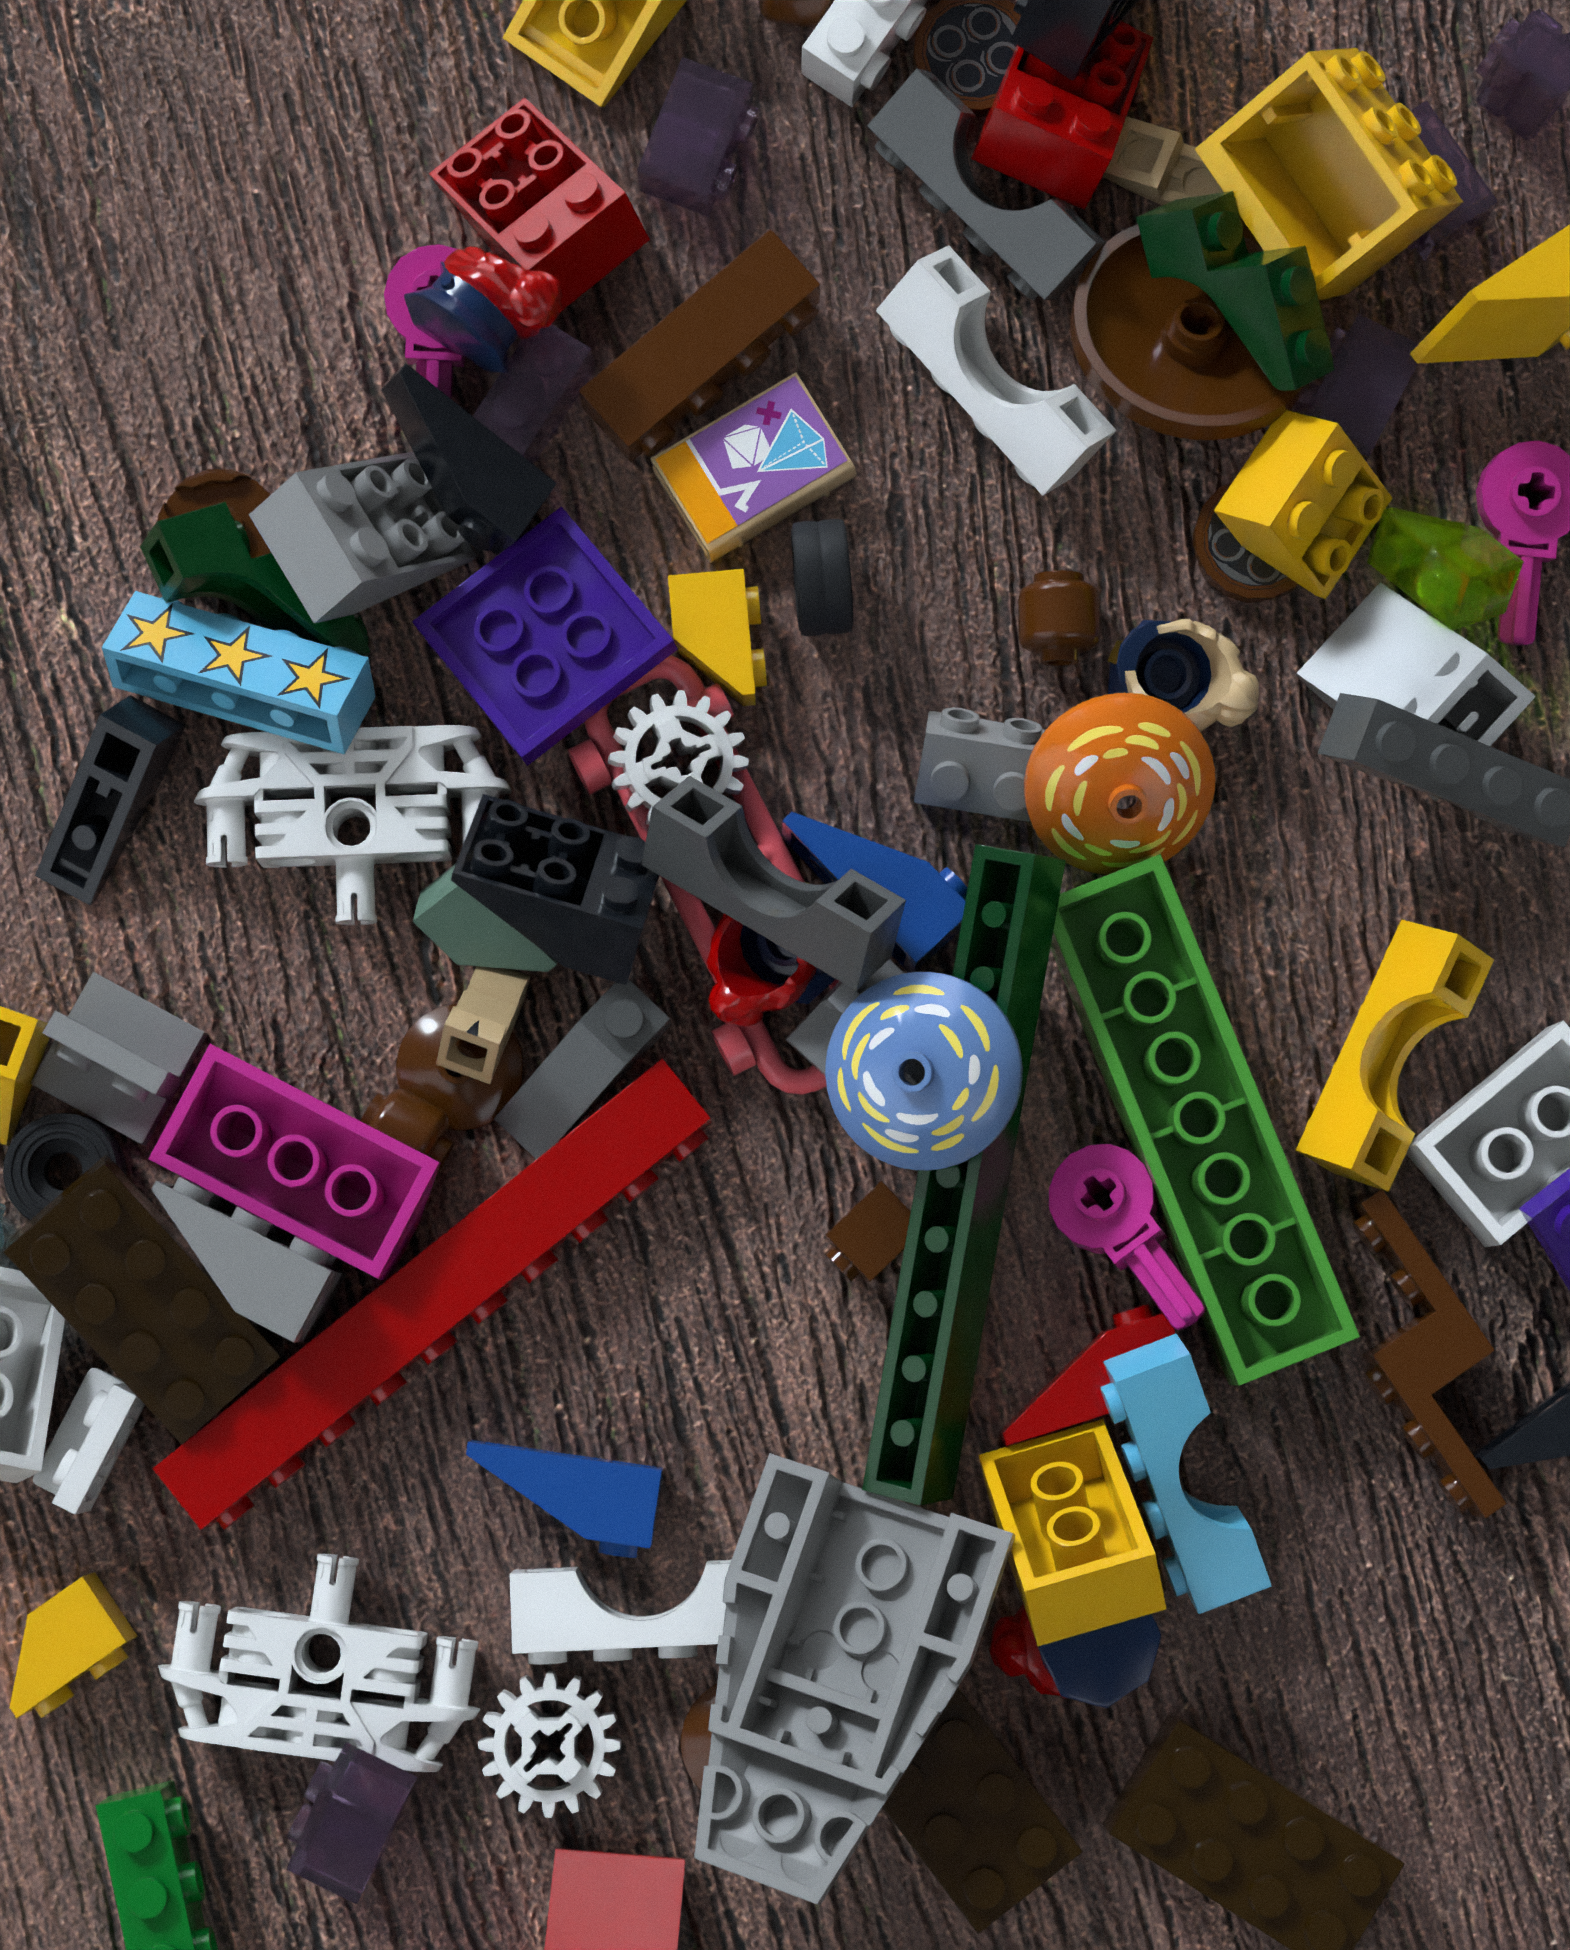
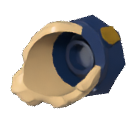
(1187, 668)

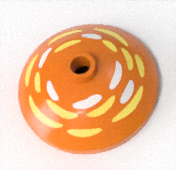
(1112, 751)

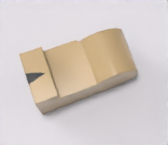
(485, 1018)

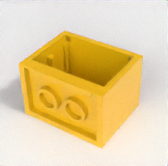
(1331, 168)

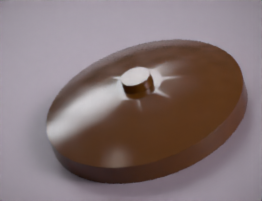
(1167, 349)

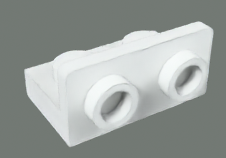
(89, 1441)

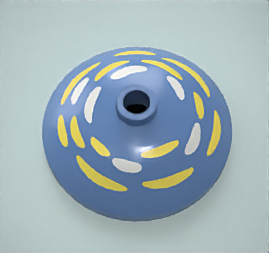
(967, 1061)

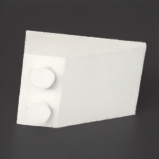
(28, 1370)

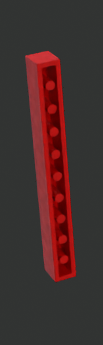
(432, 1296)

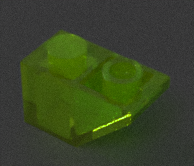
(1445, 566)

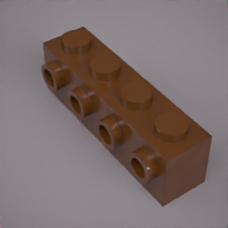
(702, 346)

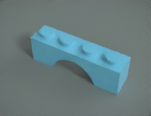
(1161, 1405)

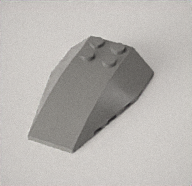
(832, 1668)

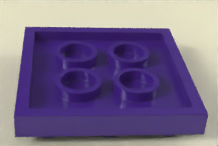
(545, 635)

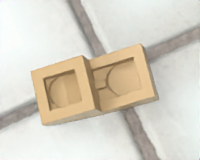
(1158, 164)

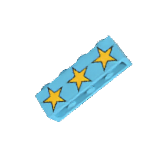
(240, 672)

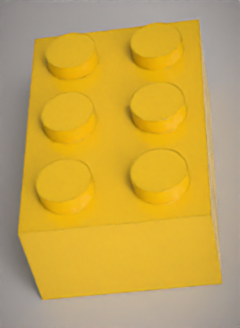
(1077, 1532)

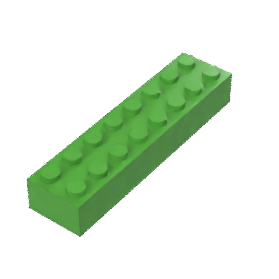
(1197, 1122)

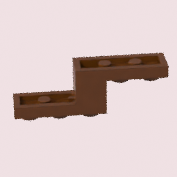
(1425, 1355)

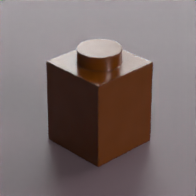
(869, 1234)

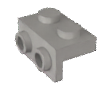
(976, 763)

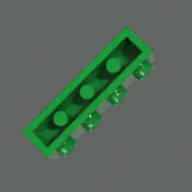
(153, 1871)

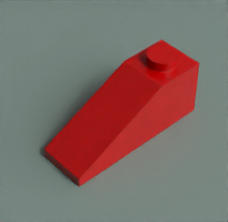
(1075, 1390)

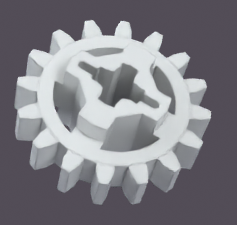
(668, 734)
(571, 1765)

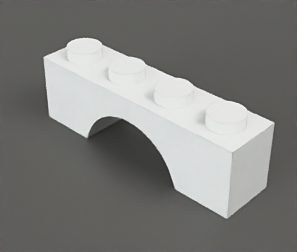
(942, 320)
(560, 1613)

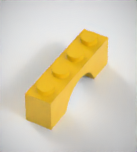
(1420, 985)

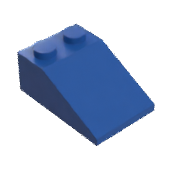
(932, 898)

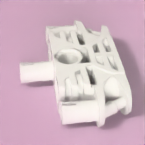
(306, 830)
(311, 1720)

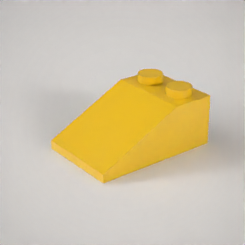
(590, 41)
(1510, 313)

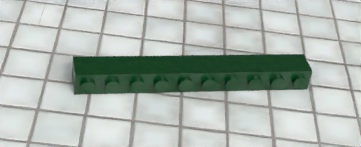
(962, 1206)

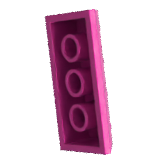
(297, 1163)

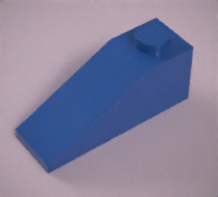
(588, 1494)

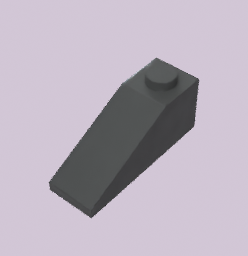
(583, 1068)

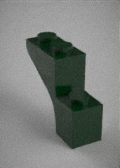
(1262, 294)
(211, 557)

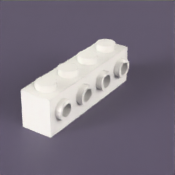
(854, 44)

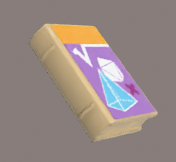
(753, 467)

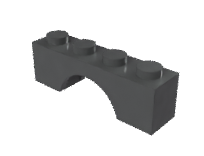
(929, 133)
(1449, 766)
(707, 850)

